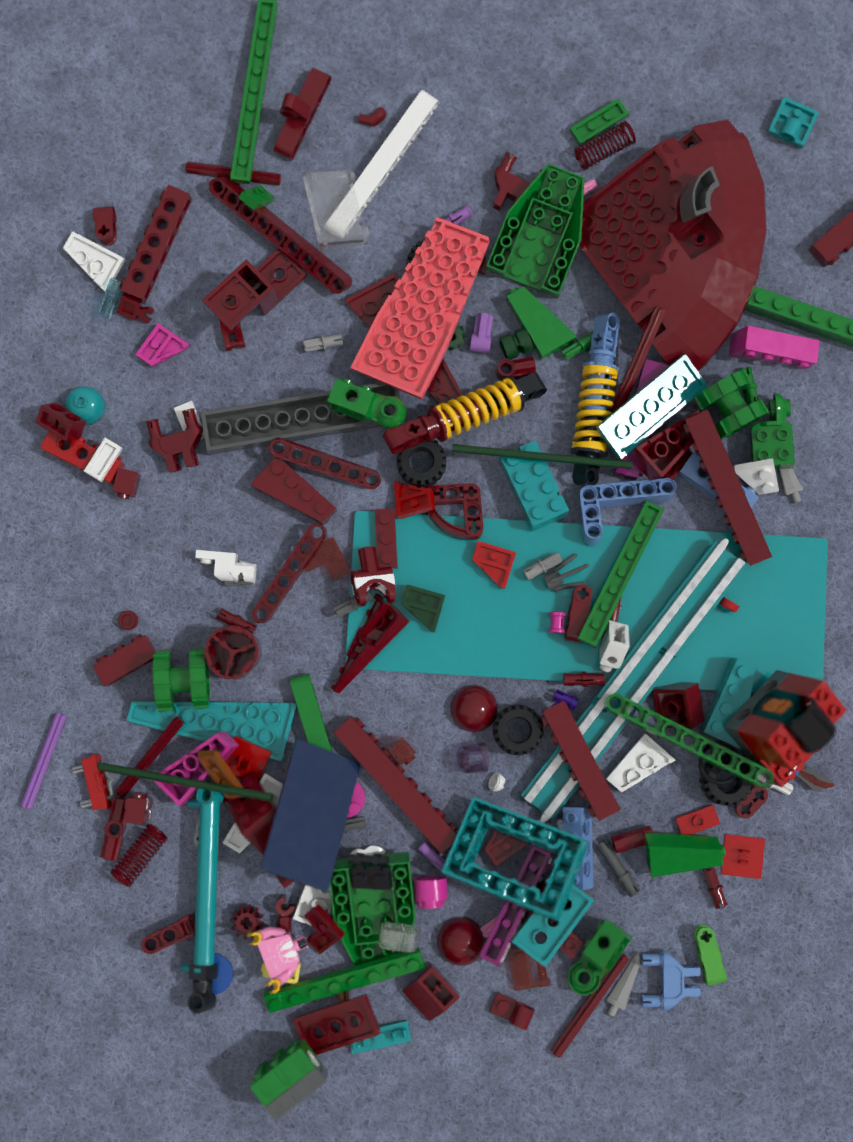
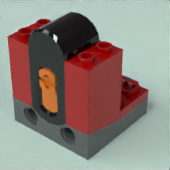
(786, 723)

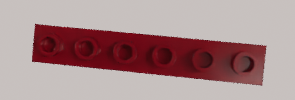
(169, 197)

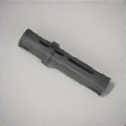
(623, 876)

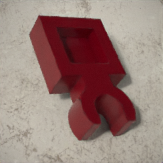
(131, 308)

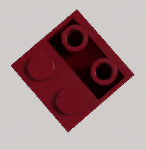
(431, 992)

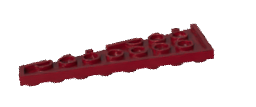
(368, 304)

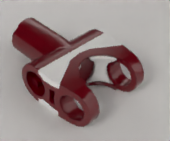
(372, 577)

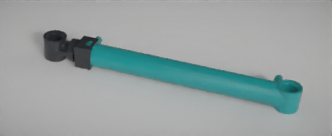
(204, 968)

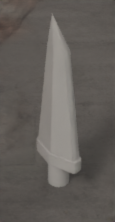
(791, 484)
(622, 990)

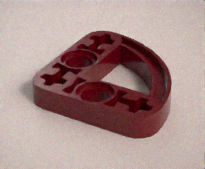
(467, 501)

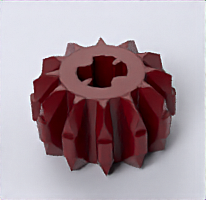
(241, 926)

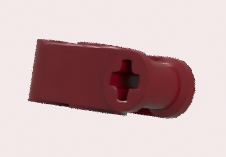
(578, 613)
(183, 928)

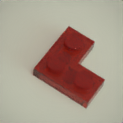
(331, 556)

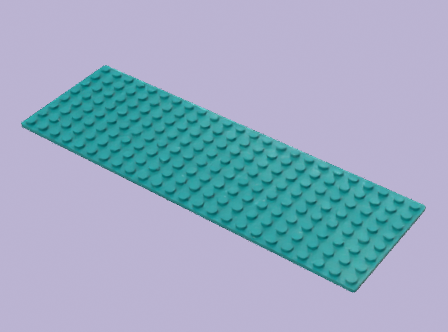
(506, 630)

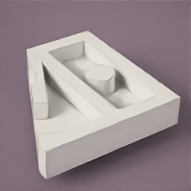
(759, 475)

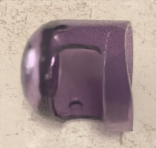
(473, 766)

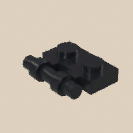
(370, 877)

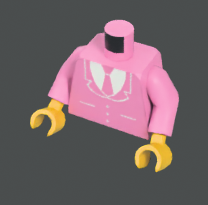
(278, 953)

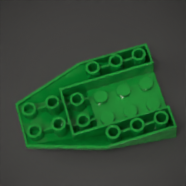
(541, 232)
(364, 910)

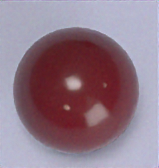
(474, 708)
(460, 941)

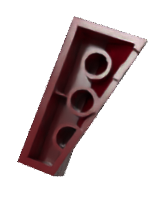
(664, 449)

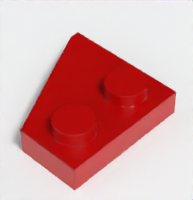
(412, 500)
(494, 562)

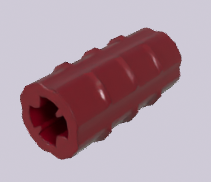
(630, 839)

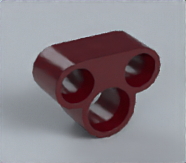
(295, 108)

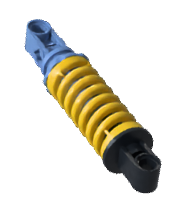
(595, 396)

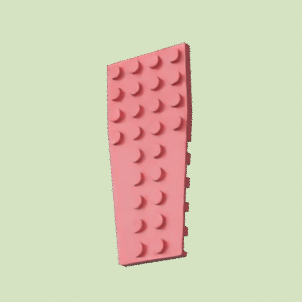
(423, 310)

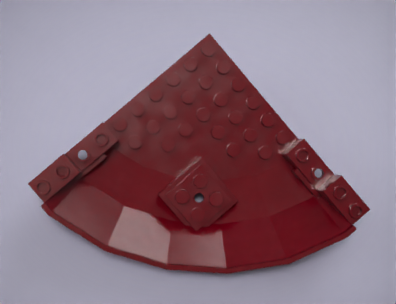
(654, 258)

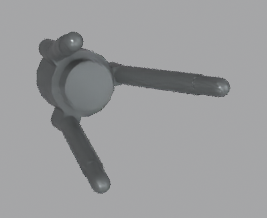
(554, 579)

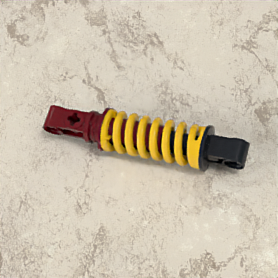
(466, 412)

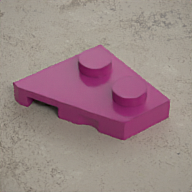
(160, 346)

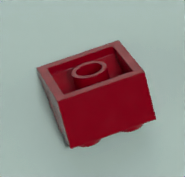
(679, 704)

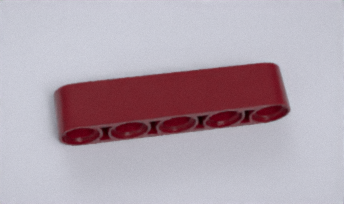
(293, 129)

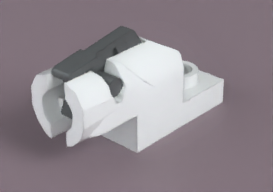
(227, 567)

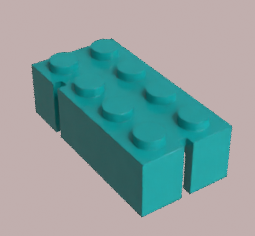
(534, 488)

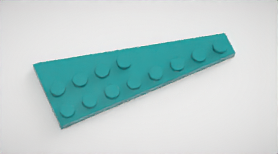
(258, 723)

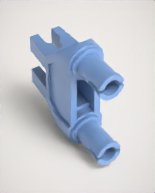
(671, 981)

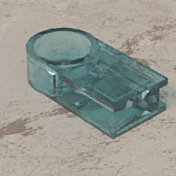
(110, 298)

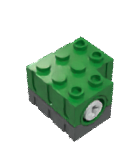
(288, 1078)

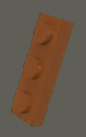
(218, 770)

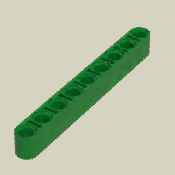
(698, 741)

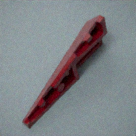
(380, 628)

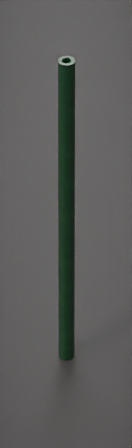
(542, 456)
(186, 782)

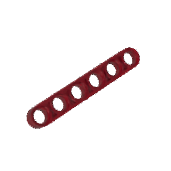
(327, 459)
(289, 573)

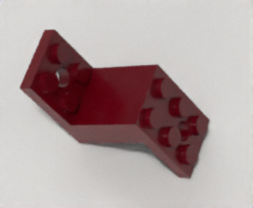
(254, 288)
(254, 817)

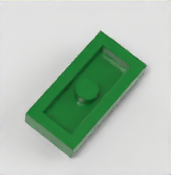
(256, 197)

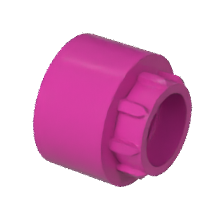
(430, 891)

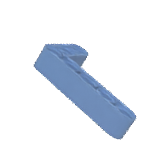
(618, 499)

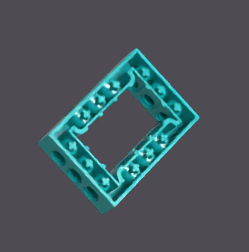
(485, 815)

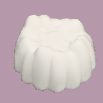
(496, 782)

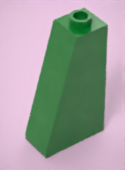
(544, 328)
(681, 853)

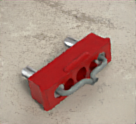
(96, 783)

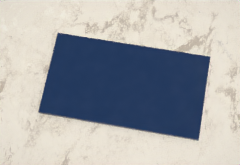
(310, 816)

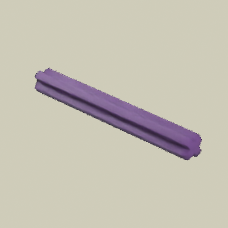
(43, 760)

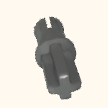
(349, 605)
(354, 824)

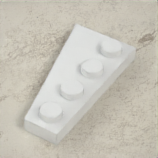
(235, 839)

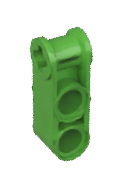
(709, 956)

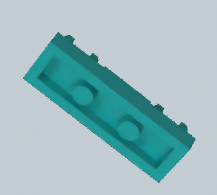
(390, 1035)

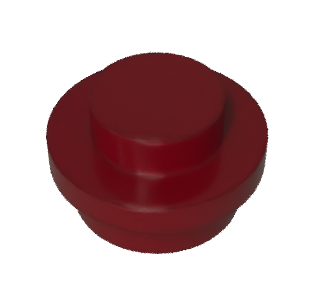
(128, 620)

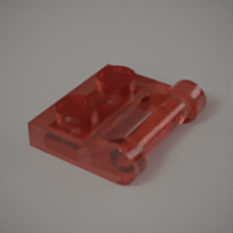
(522, 971)

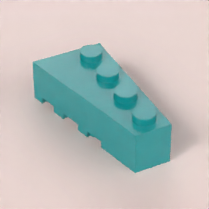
(729, 698)

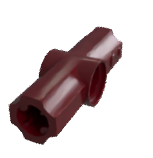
(112, 841)

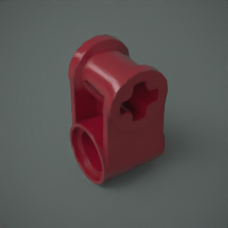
(105, 222)

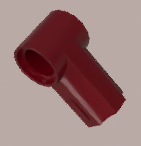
(517, 368)

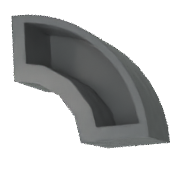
(697, 195)

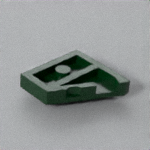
(423, 605)

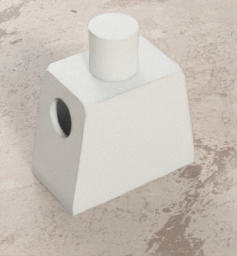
(611, 651)

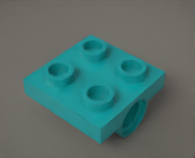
(793, 122)

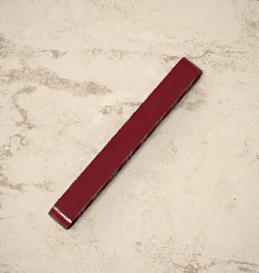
(288, 238)

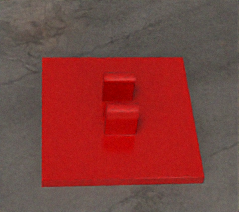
(247, 758)
(743, 856)

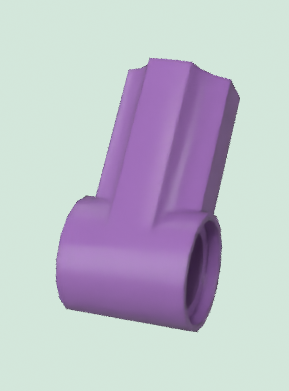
(481, 338)

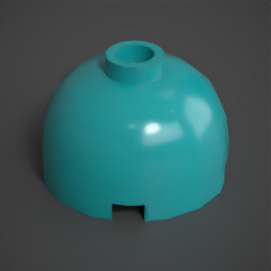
(86, 403)

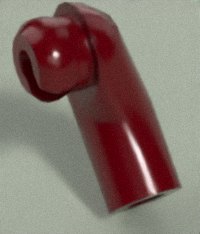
(374, 119)

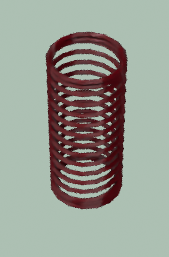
(580, 152)
(152, 831)

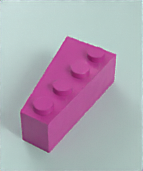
(774, 347)
(191, 767)

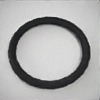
(700, 763)

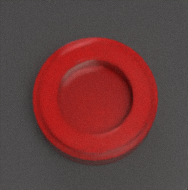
(729, 605)

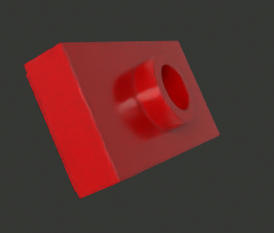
(697, 820)

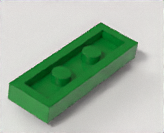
(599, 122)

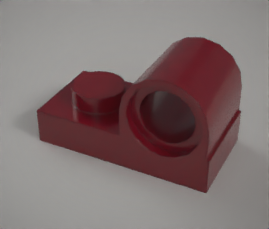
(512, 1010)

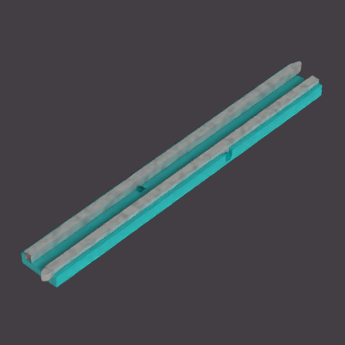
(640, 671)

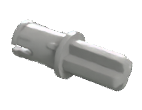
(322, 343)
(542, 566)

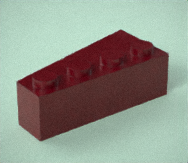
(291, 489)

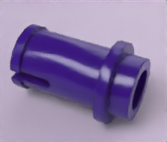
(570, 701)

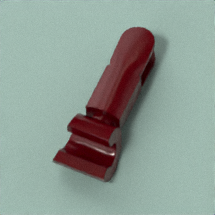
(284, 918)

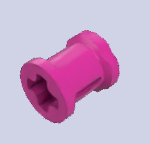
(557, 622)

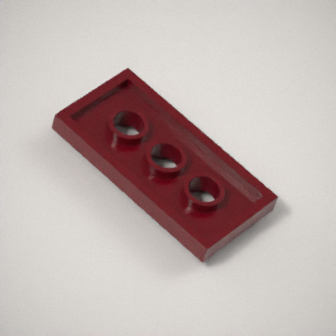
(339, 1012)

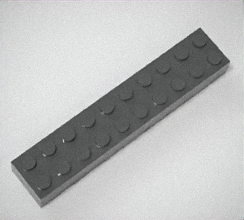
(285, 418)

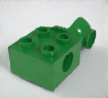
(367, 406)
(774, 437)
(596, 958)

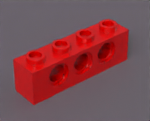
(53, 445)

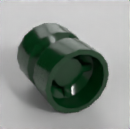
(517, 343)

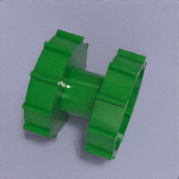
(731, 404)
(183, 679)

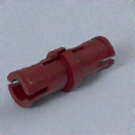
(234, 620)
(584, 679)

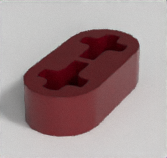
(754, 805)

